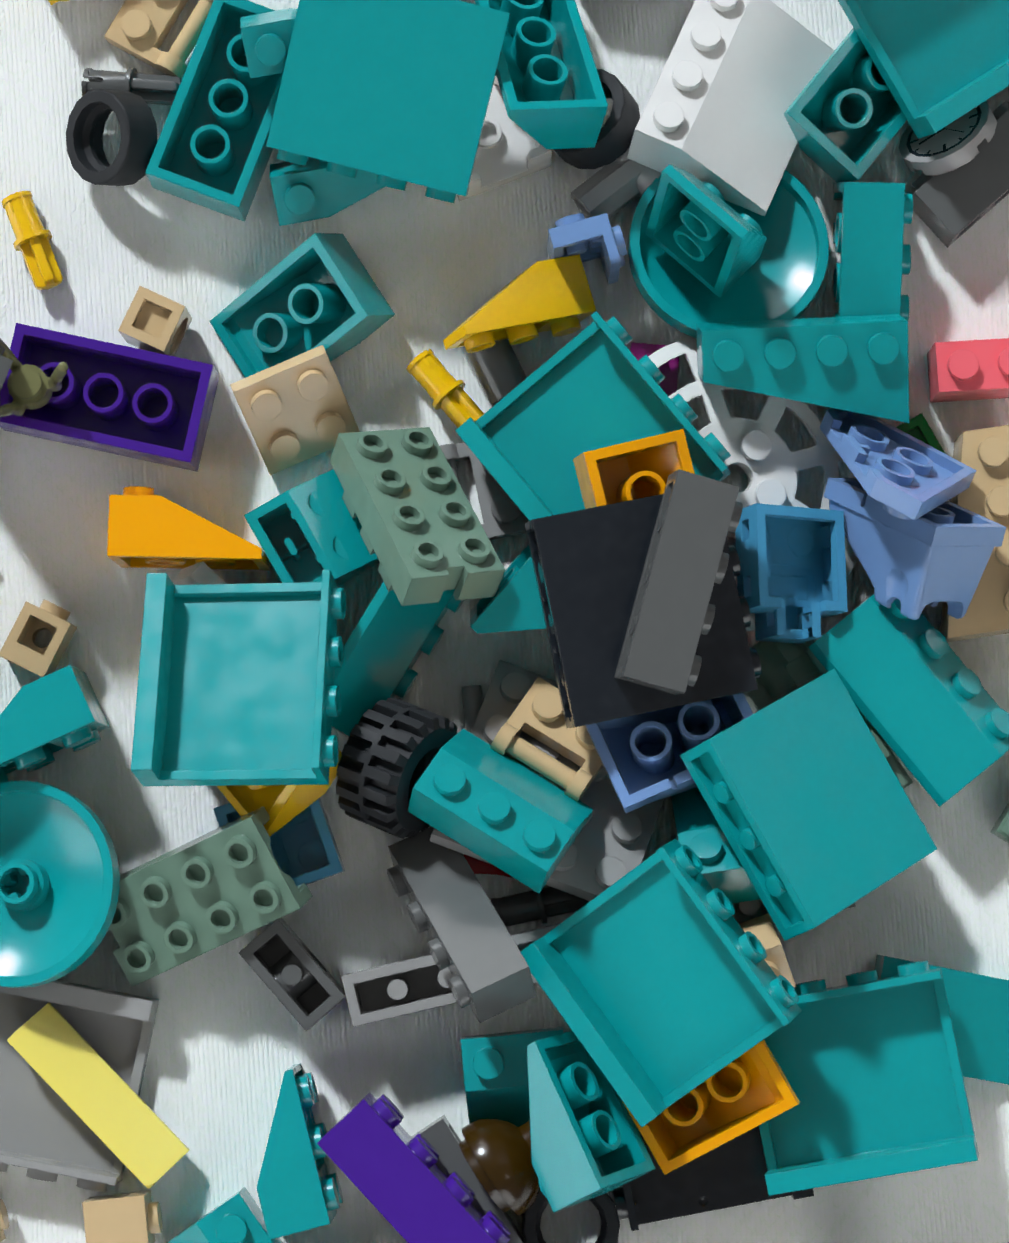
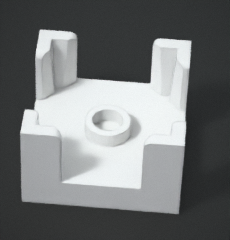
(504, 150)

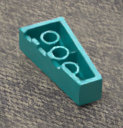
(871, 248)
(824, 361)

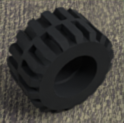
(385, 762)

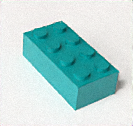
(219, 120)

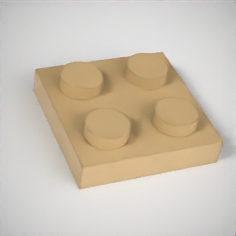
(294, 409)

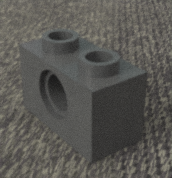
(293, 974)

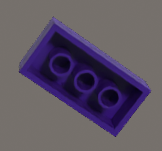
(116, 398)
(404, 1180)

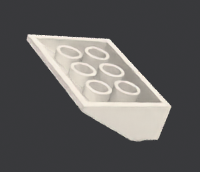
(727, 98)

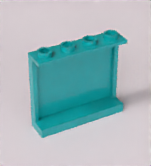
(935, 54)
(389, 89)
(577, 403)
(238, 683)
(809, 804)
(661, 981)
(871, 1081)

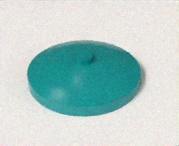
(772, 289)
(53, 883)

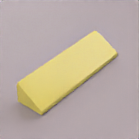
(98, 1095)

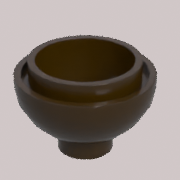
(502, 1162)

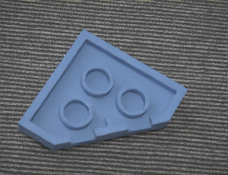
(894, 465)

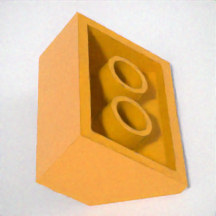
(631, 468)

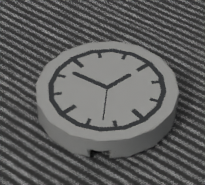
(950, 146)

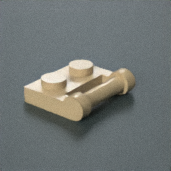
(145, 24)
(543, 718)

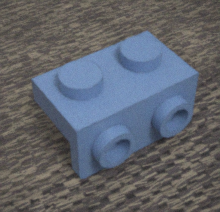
(591, 239)

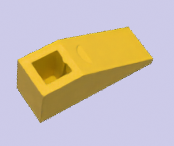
(542, 298)

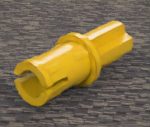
(32, 240)
(443, 388)

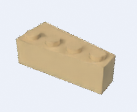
(988, 496)

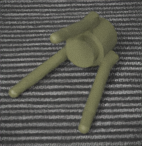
(29, 385)

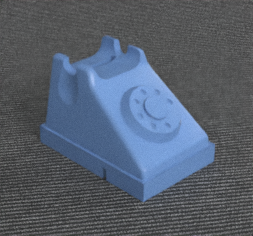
(920, 559)
(645, 748)

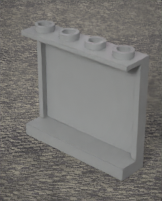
(35, 1122)

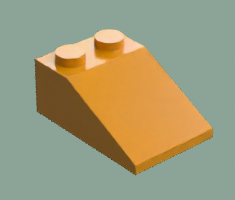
(163, 535)
(719, 1109)

